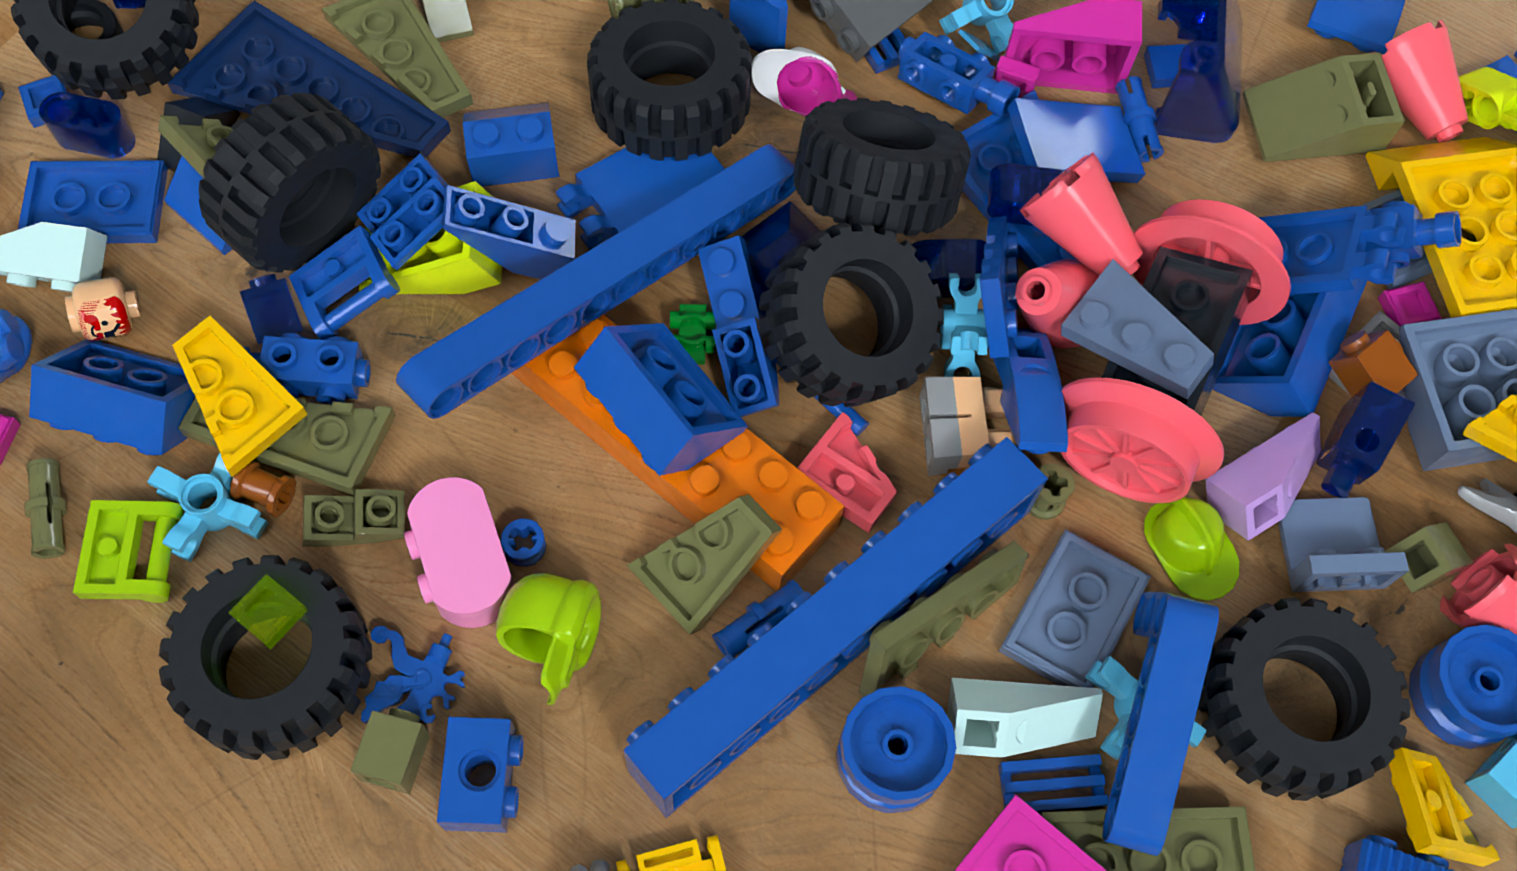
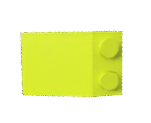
(445, 265)

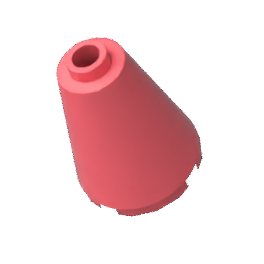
(1427, 81)
(1085, 217)
(1050, 295)
(1485, 592)

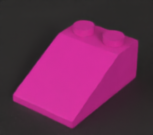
(1080, 44)

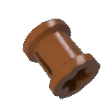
(263, 488)

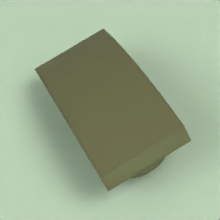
(355, 519)

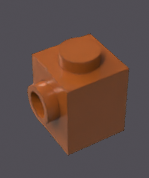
(1372, 358)

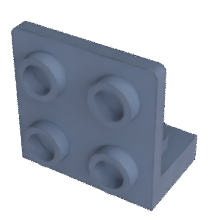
(1336, 547)

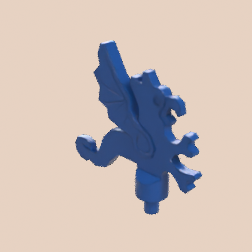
(424, 679)

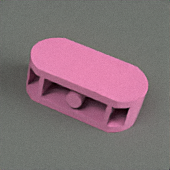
(458, 551)

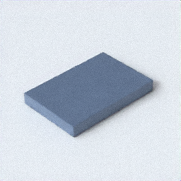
(1074, 612)

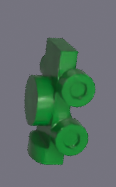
(692, 324)

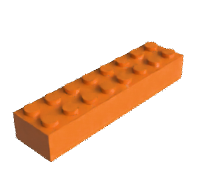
(734, 470)

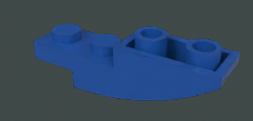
(735, 301)
(1033, 394)

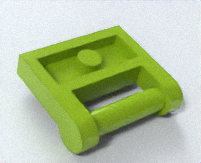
(113, 546)

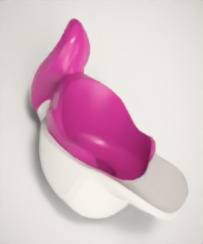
(797, 79)

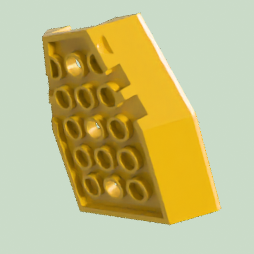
(1480, 184)

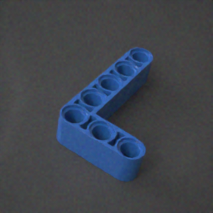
(1160, 718)

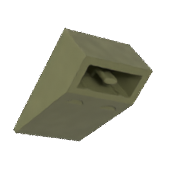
(1325, 110)

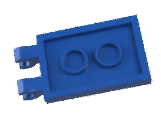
(628, 189)
(1328, 247)

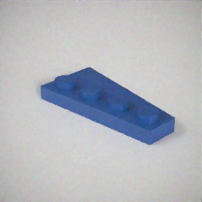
(999, 286)

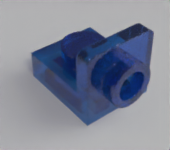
(271, 307)

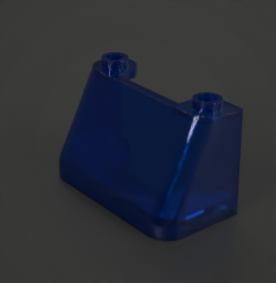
(1207, 87)

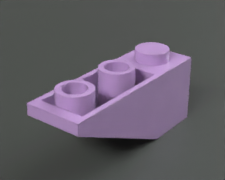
(1265, 481)

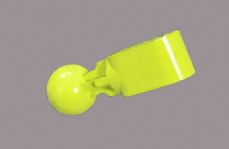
(1490, 98)

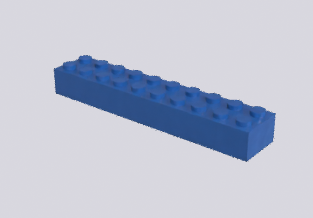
(830, 628)

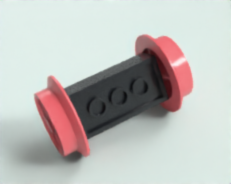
(1211, 272)

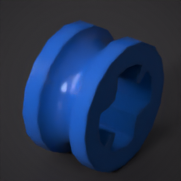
(524, 556)

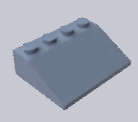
(1462, 374)

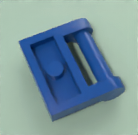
(335, 274)

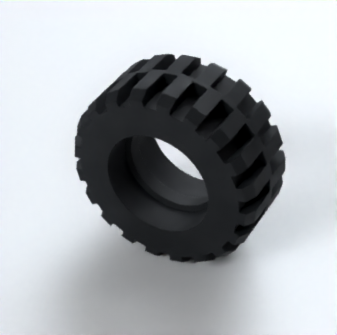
(664, 41)
(112, 64)
(881, 165)
(288, 181)
(899, 293)
(1351, 666)
(301, 711)

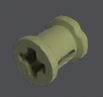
(1059, 485)

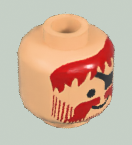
(102, 309)

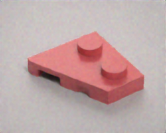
(850, 474)

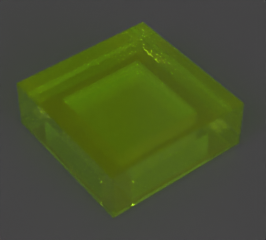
(268, 611)

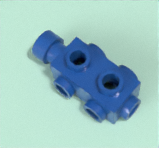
(953, 75)
(1441, 230)
(305, 369)

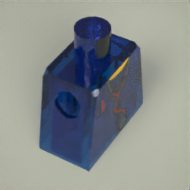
(1362, 437)

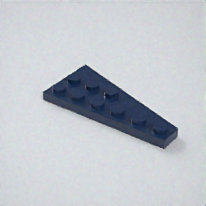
(270, 57)

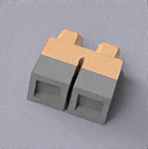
(955, 420)

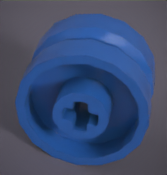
(1468, 687)
(925, 755)

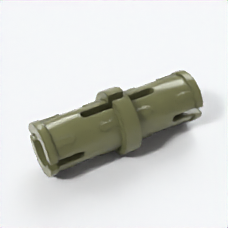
(45, 508)

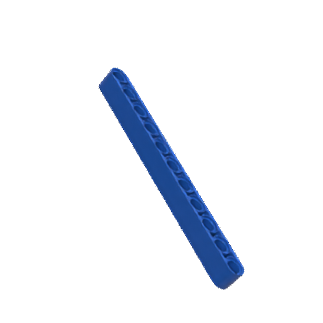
(593, 283)

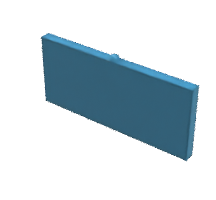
(979, 45)

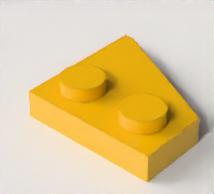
(1435, 810)

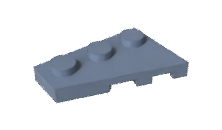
(1138, 333)

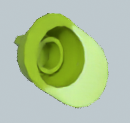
(1193, 547)

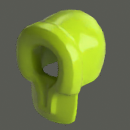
(551, 624)

